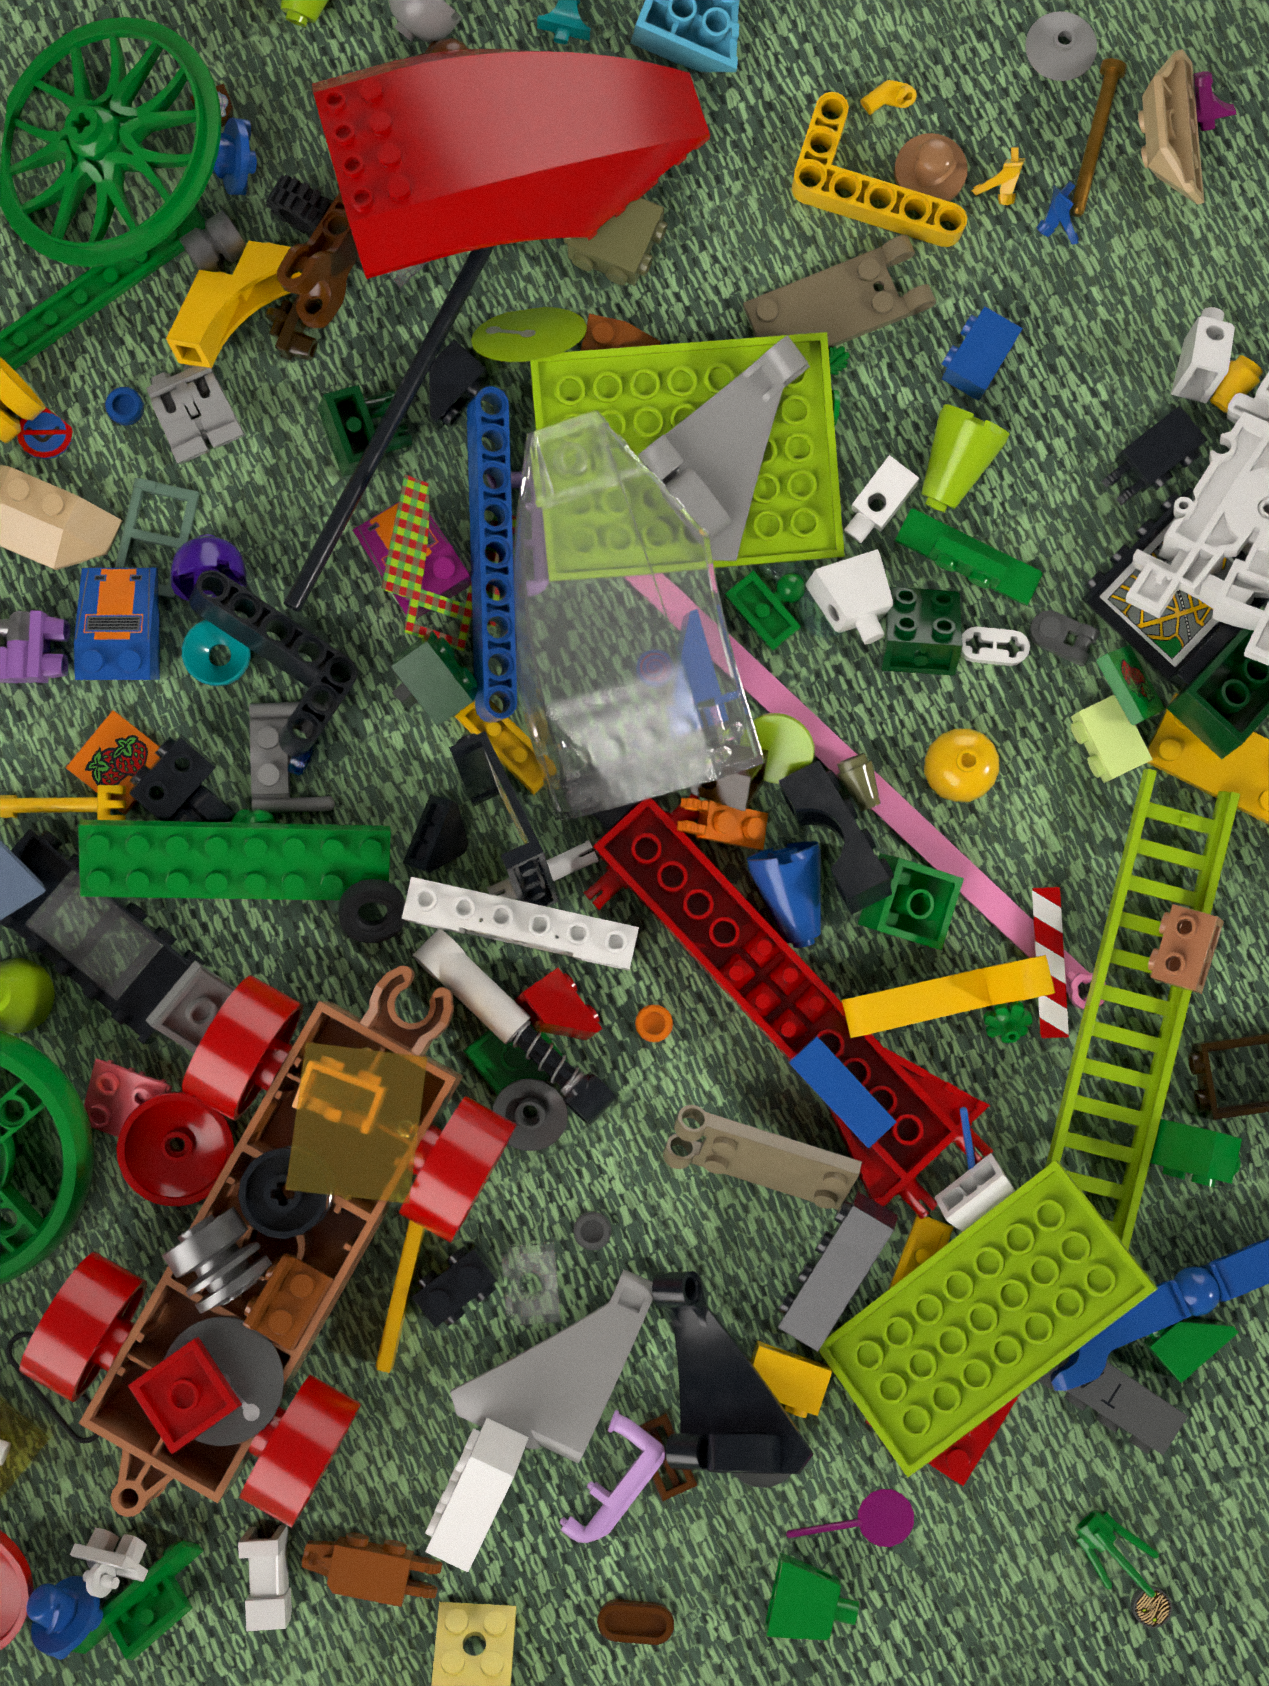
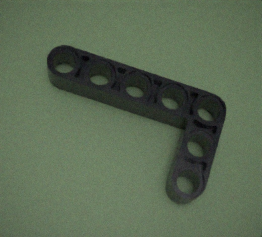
(281, 653)

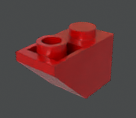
(558, 1008)

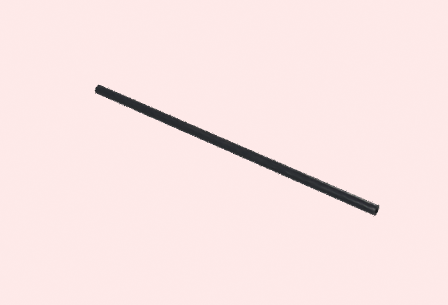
(386, 429)

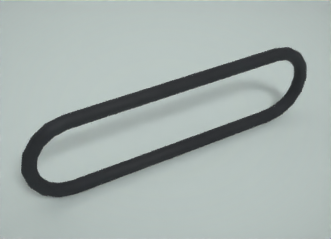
(44, 1400)

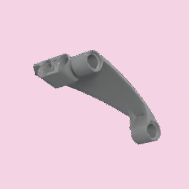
(719, 448)
(566, 1380)

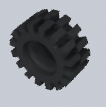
(297, 204)

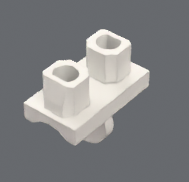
(106, 1564)

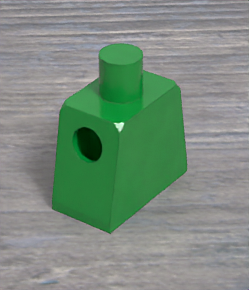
(806, 1602)

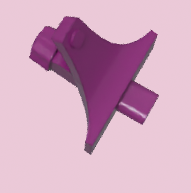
(1207, 103)

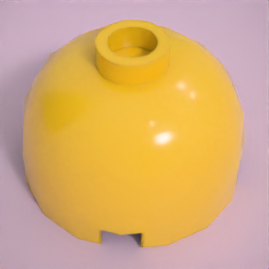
(961, 765)

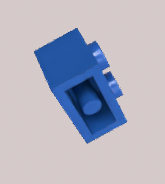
(981, 353)

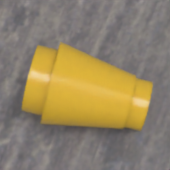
(1241, 378)

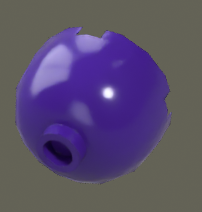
(201, 555)

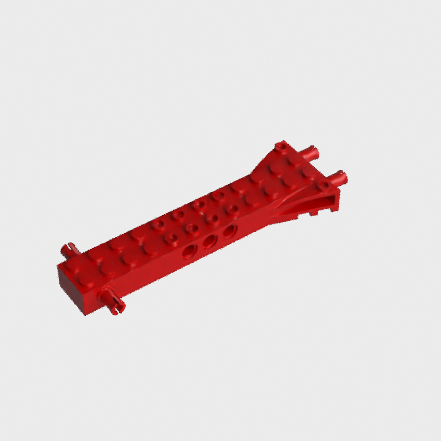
(783, 996)

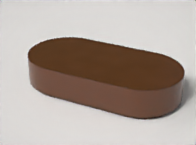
(635, 1622)

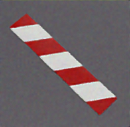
(1049, 942)

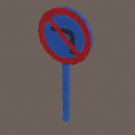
(45, 435)

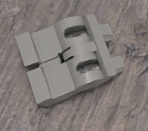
(187, 396)

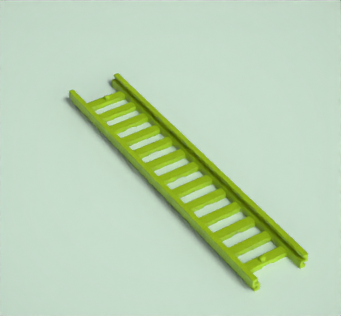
(1173, 1010)

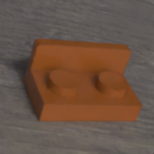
(287, 1300)

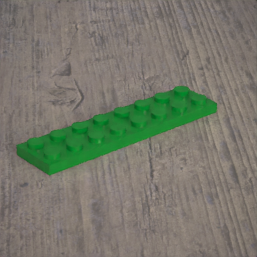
(228, 859)

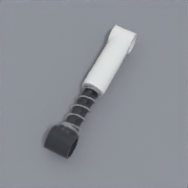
(510, 1022)

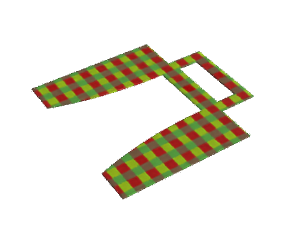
(407, 563)

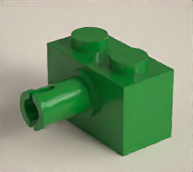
(1196, 1151)

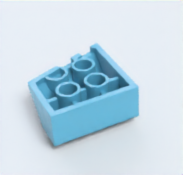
(691, 32)

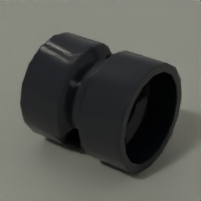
(203, 807)

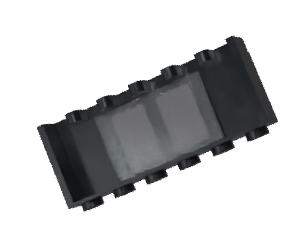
(97, 938)

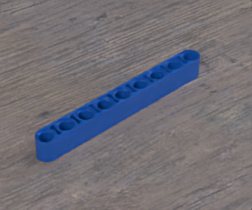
(501, 540)

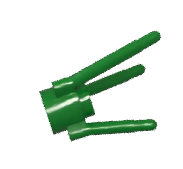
(1097, 1532)

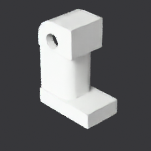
(270, 1595)

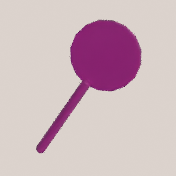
(883, 1519)

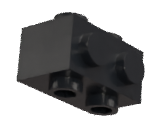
(175, 780)
(446, 1293)

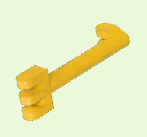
(11, 804)

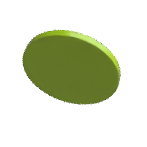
(787, 742)

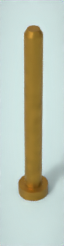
(1112, 70)

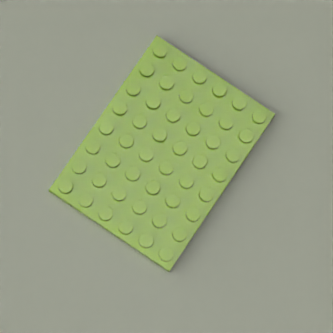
(658, 386)

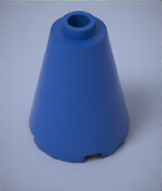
(791, 889)

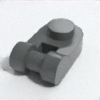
(1050, 630)

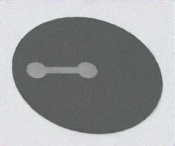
(251, 1370)

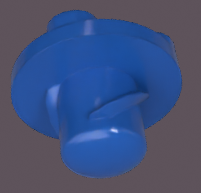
(234, 156)
(62, 1616)

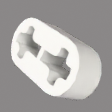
(994, 637)

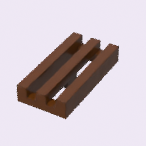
(678, 1487)

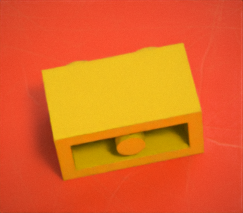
(792, 1378)

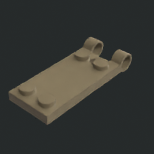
(841, 298)
(762, 1158)

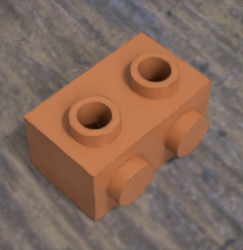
(1185, 948)

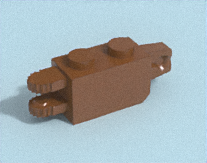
(370, 1569)

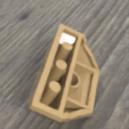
(1172, 128)
(51, 522)

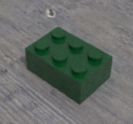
(1225, 698)

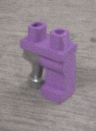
(28, 647)

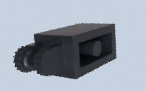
(1156, 453)

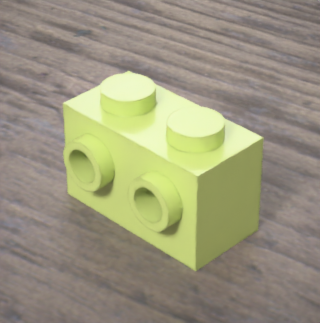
(1109, 739)

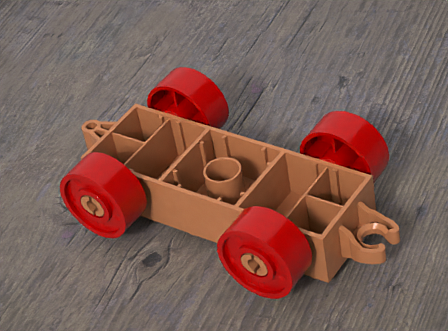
(93, 1311)

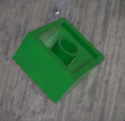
(918, 906)

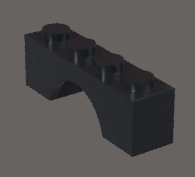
(857, 872)

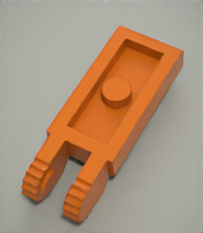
(725, 824)

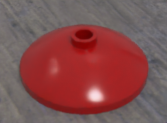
(167, 1173)

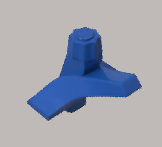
(1059, 211)

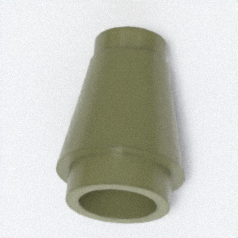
(860, 781)

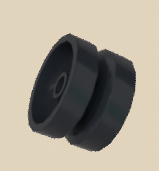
(268, 1207)

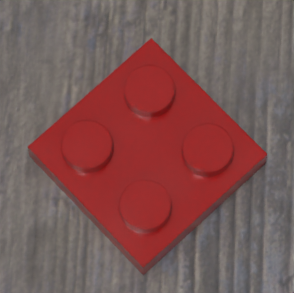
(185, 1395)

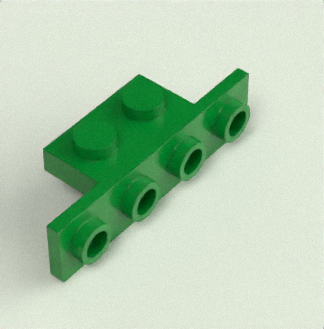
(968, 556)
(146, 1607)

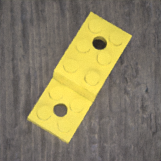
(457, 1624)

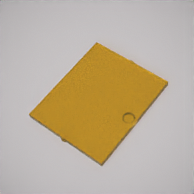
(356, 1123)

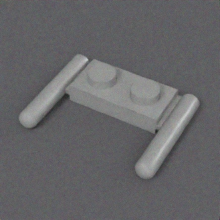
(270, 763)

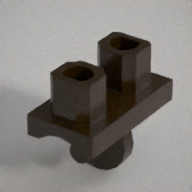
(289, 331)

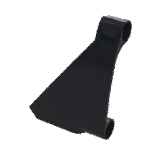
(725, 1405)

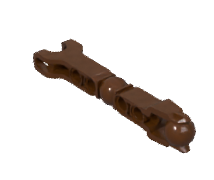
(329, 252)

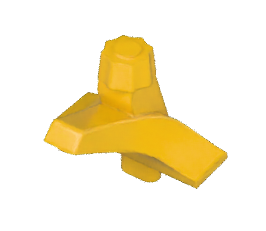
(1006, 177)

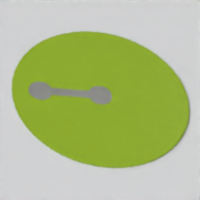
(528, 334)

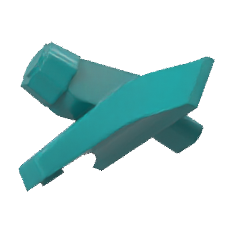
(564, 22)

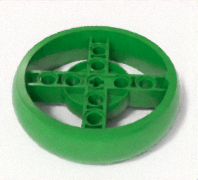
(41, 1085)

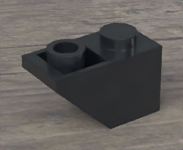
(452, 382)

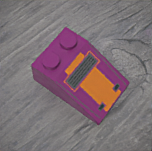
(443, 569)

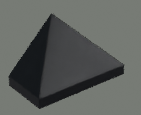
(438, 836)

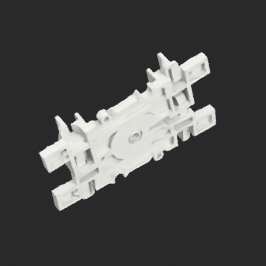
(1218, 525)

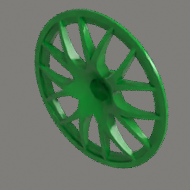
(105, 142)

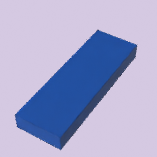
(842, 1092)

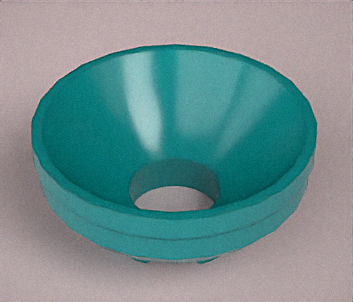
(196, 654)

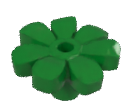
(1008, 1022)

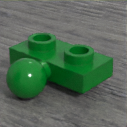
(765, 609)

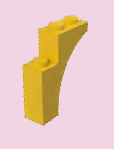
(224, 301)

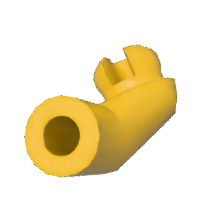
(891, 94)

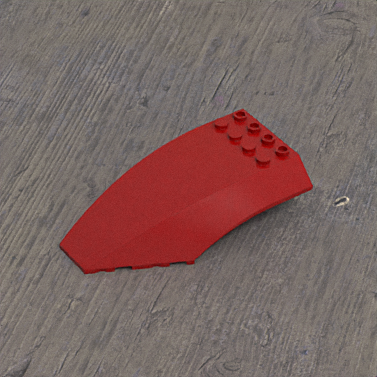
(499, 147)

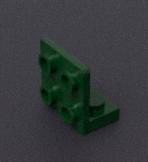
(923, 632)

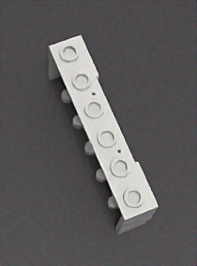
(520, 923)

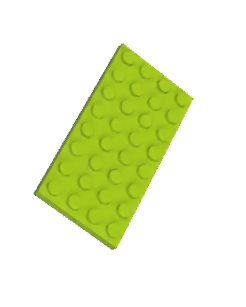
(985, 1318)

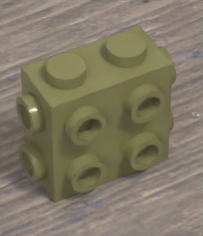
(622, 243)

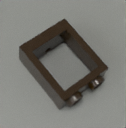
(1200, 1065)

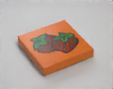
(114, 757)

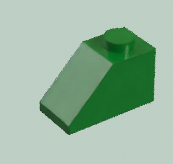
(1188, 1344)

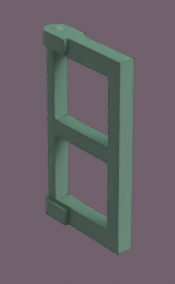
(130, 533)

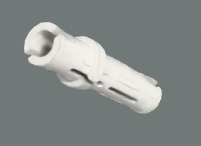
(559, 867)

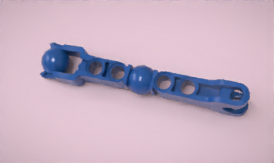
(1190, 1293)

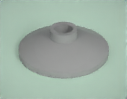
(1059, 60)

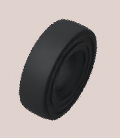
(371, 891)

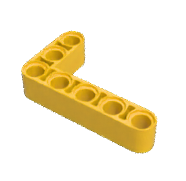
(865, 188)
(948, 995)

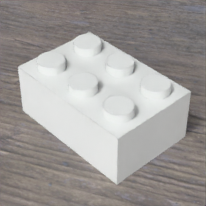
(474, 1493)

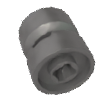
(214, 243)

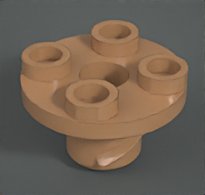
(931, 166)

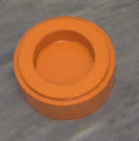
(654, 1023)

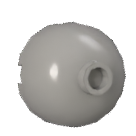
(424, 18)

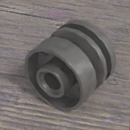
(216, 1258)

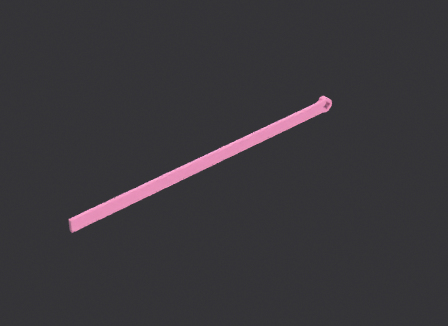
(907, 821)

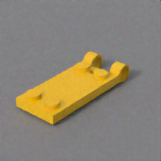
(1190, 760)

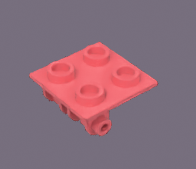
(116, 1093)

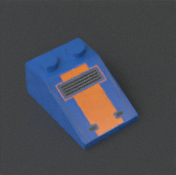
(117, 625)

